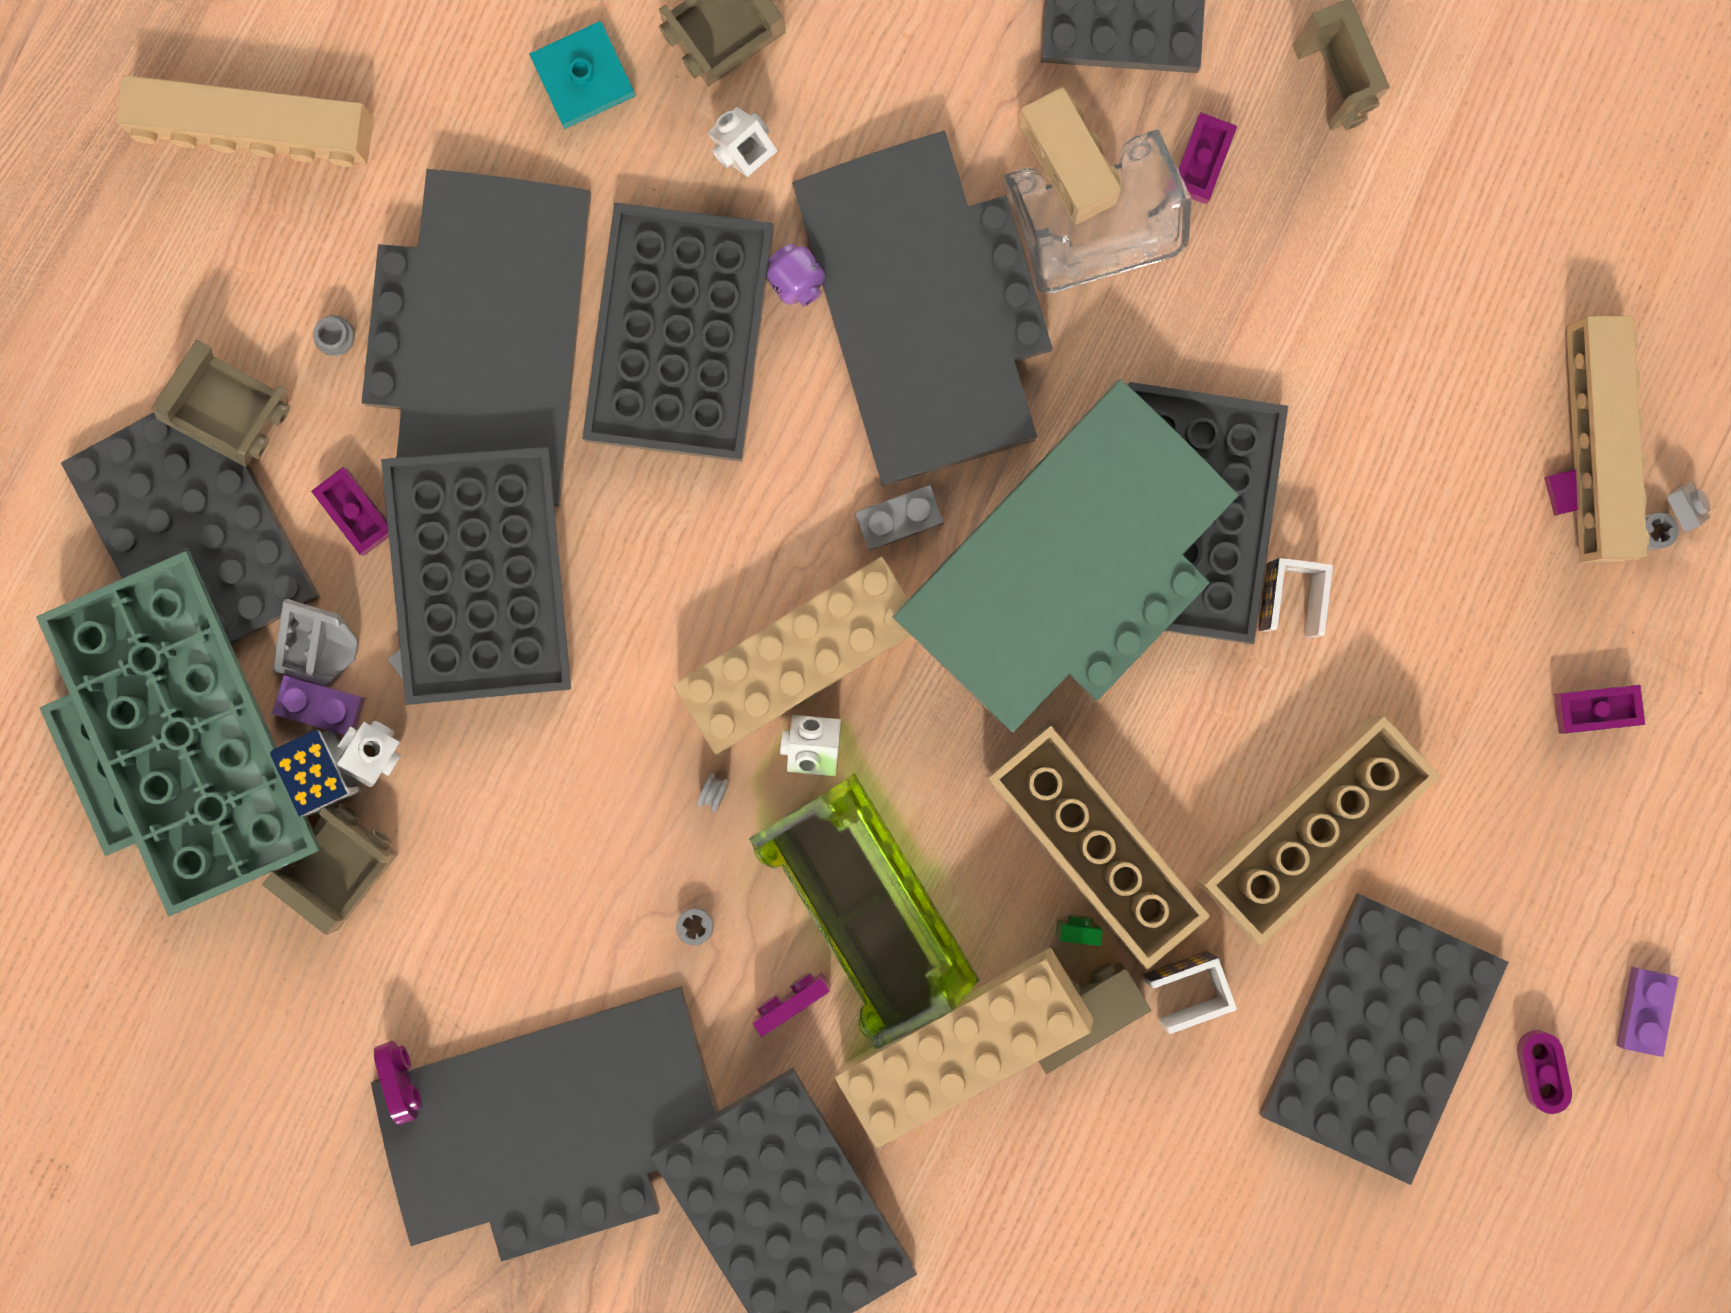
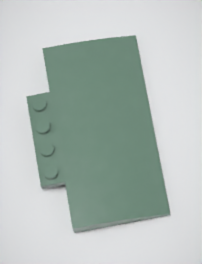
(1073, 563)
(169, 736)

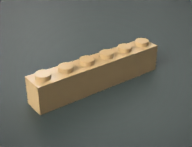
(244, 120)
(1607, 439)

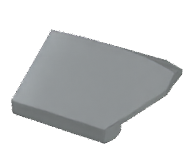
(313, 643)

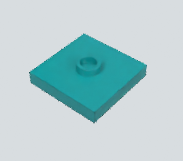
(582, 74)

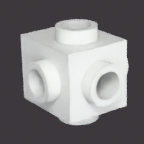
(741, 141)
(812, 745)
(357, 763)

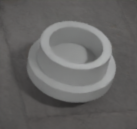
(334, 335)

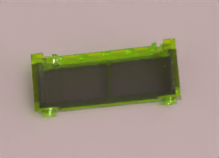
(869, 910)

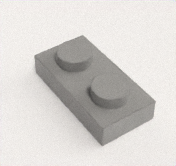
(899, 518)

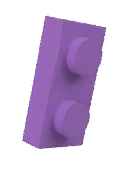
(318, 705)
(1647, 1011)

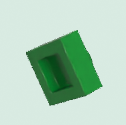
(1079, 930)

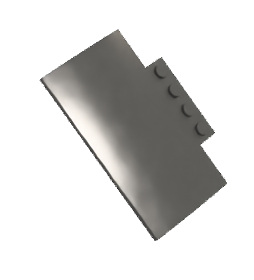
(925, 305)
(481, 318)
(549, 1127)

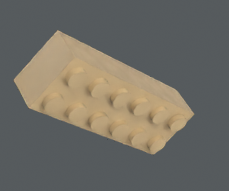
(795, 657)
(1317, 828)
(1097, 846)
(967, 1050)

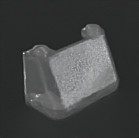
(1140, 230)

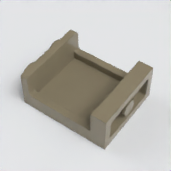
(720, 33)
(1349, 58)
(220, 405)
(337, 877)

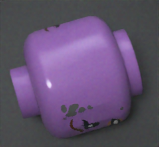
(795, 275)

